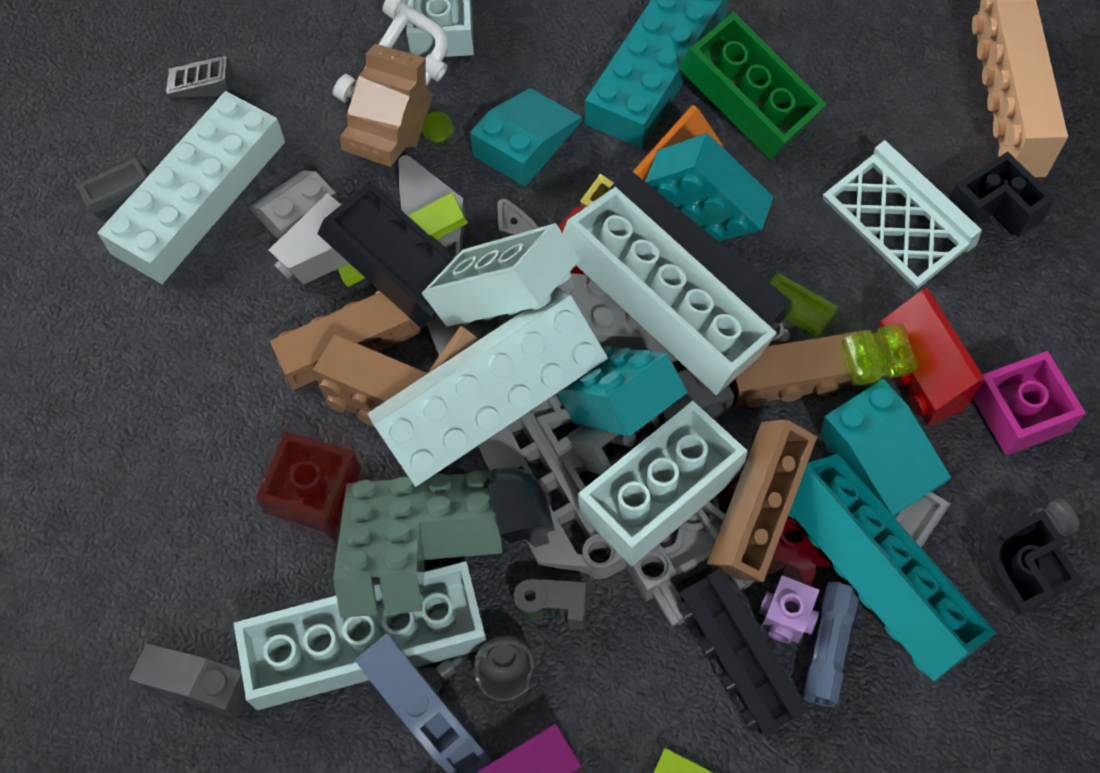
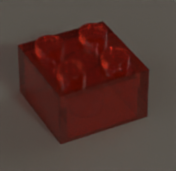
(308, 482)

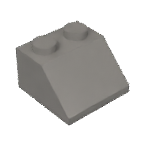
(290, 201)

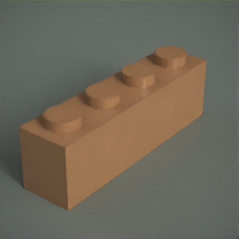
(370, 322)
(795, 371)
(762, 500)

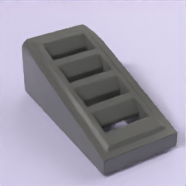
(215, 71)

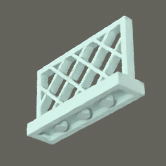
(927, 202)

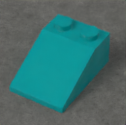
(522, 134)
(885, 447)

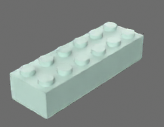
(192, 187)
(667, 290)
(487, 386)
(315, 650)

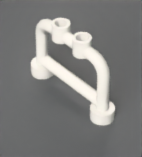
(402, 13)

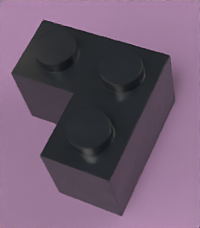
(1004, 190)

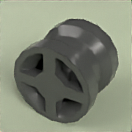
(1061, 515)

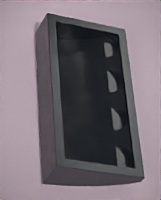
(387, 250)

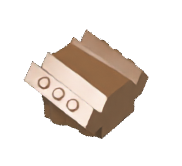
(387, 106)

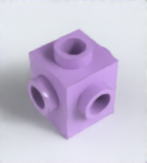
(789, 610)

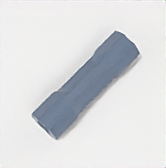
(827, 663)

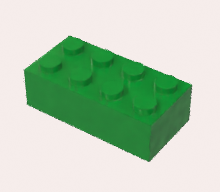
(751, 85)

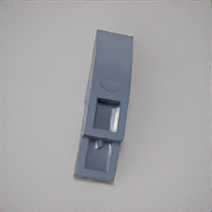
(421, 708)

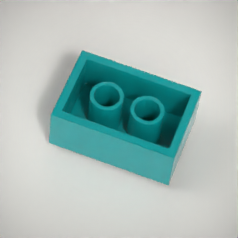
(710, 187)
(623, 391)

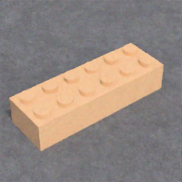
(1020, 83)

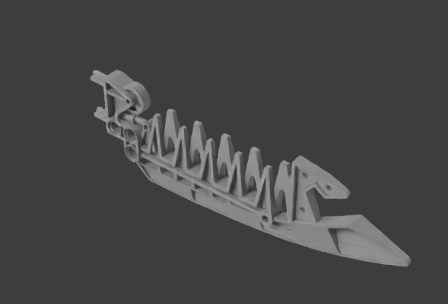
(677, 556)

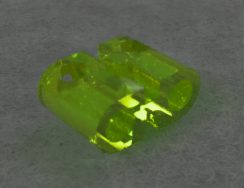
(879, 354)

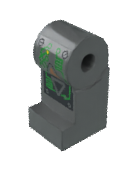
(552, 599)

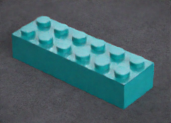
(646, 68)
(887, 568)

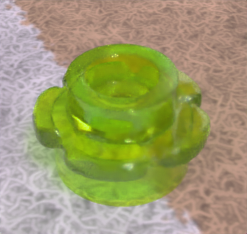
(435, 121)

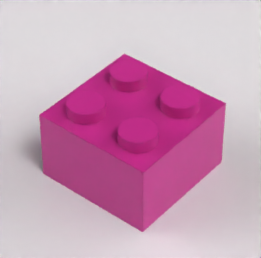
(1027, 403)

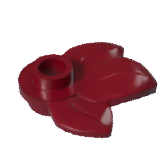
(798, 558)

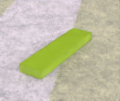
(435, 219)

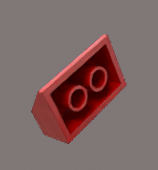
(945, 369)

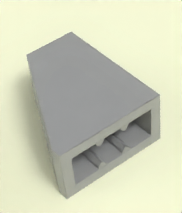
(303, 251)

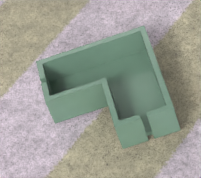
(396, 527)

